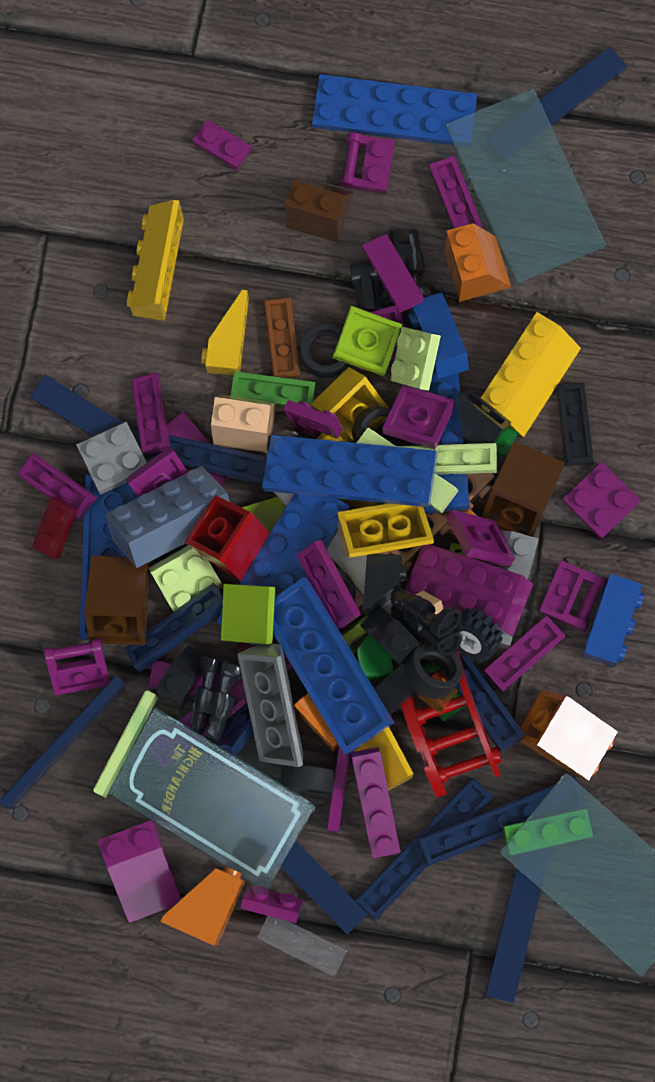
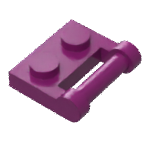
(376, 163)
(564, 591)
(78, 674)

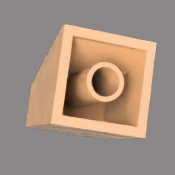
(243, 424)

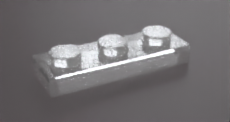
(302, 945)

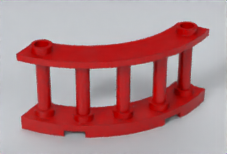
(428, 748)

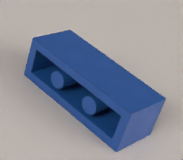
(435, 318)
(613, 620)

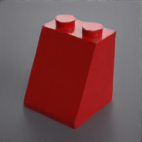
(228, 537)

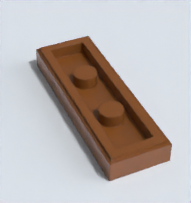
(282, 338)

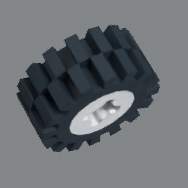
(479, 635)

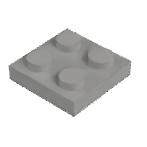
(111, 457)

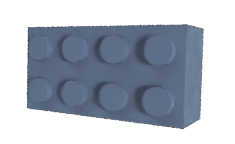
(163, 516)

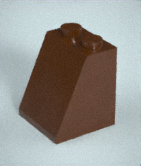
(317, 208)
(522, 490)
(117, 601)

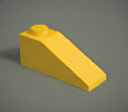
(227, 340)

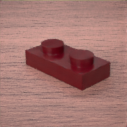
(54, 527)

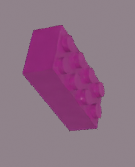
(471, 584)

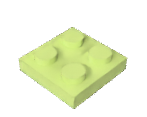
(415, 358)
(184, 576)

